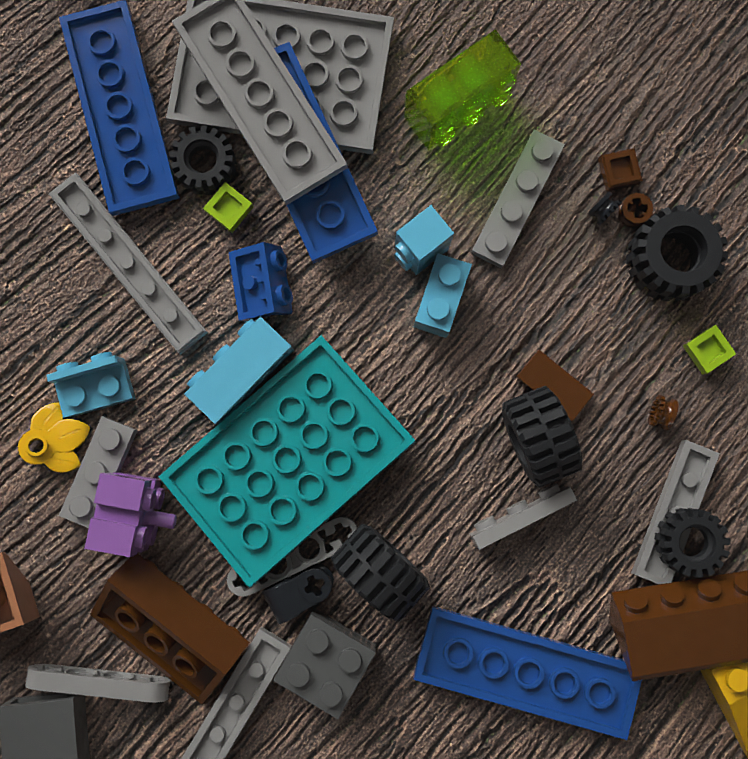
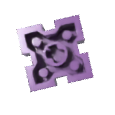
(126, 514)

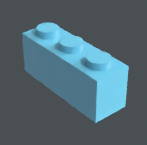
(238, 370)

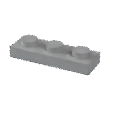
(104, 455)
(521, 515)

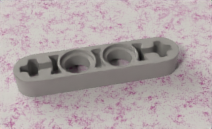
(296, 561)
(97, 683)

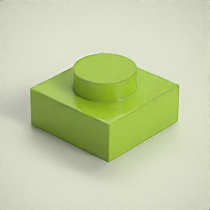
(228, 207)
(709, 349)

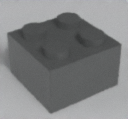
(325, 663)

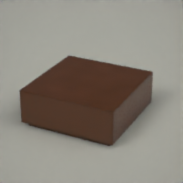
(620, 169)

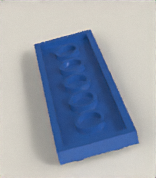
(119, 108)
(333, 212)
(527, 672)

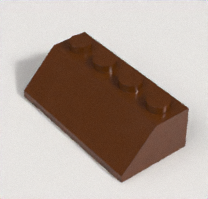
(682, 625)
(168, 627)

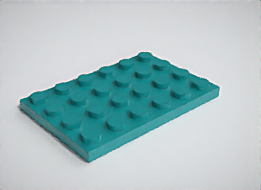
(286, 461)

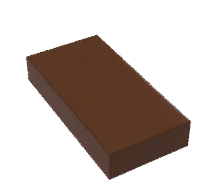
(545, 372)

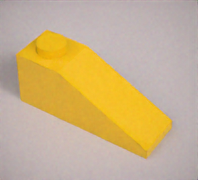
(730, 690)

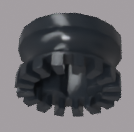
(603, 207)

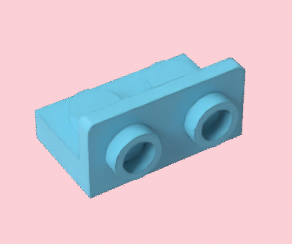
(92, 384)

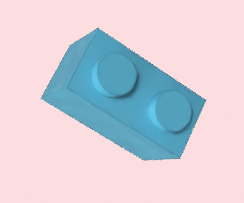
(422, 240)
(442, 295)

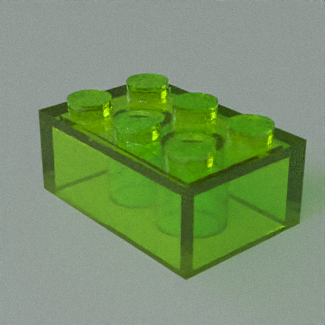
(462, 90)

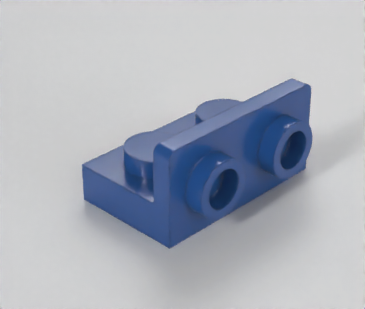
(260, 281)

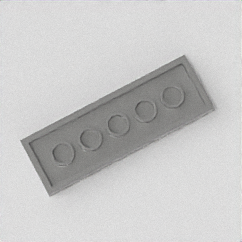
(260, 96)

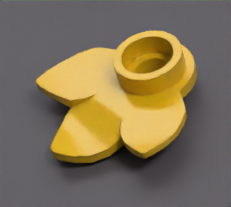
(59, 439)

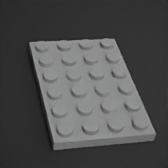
(338, 51)

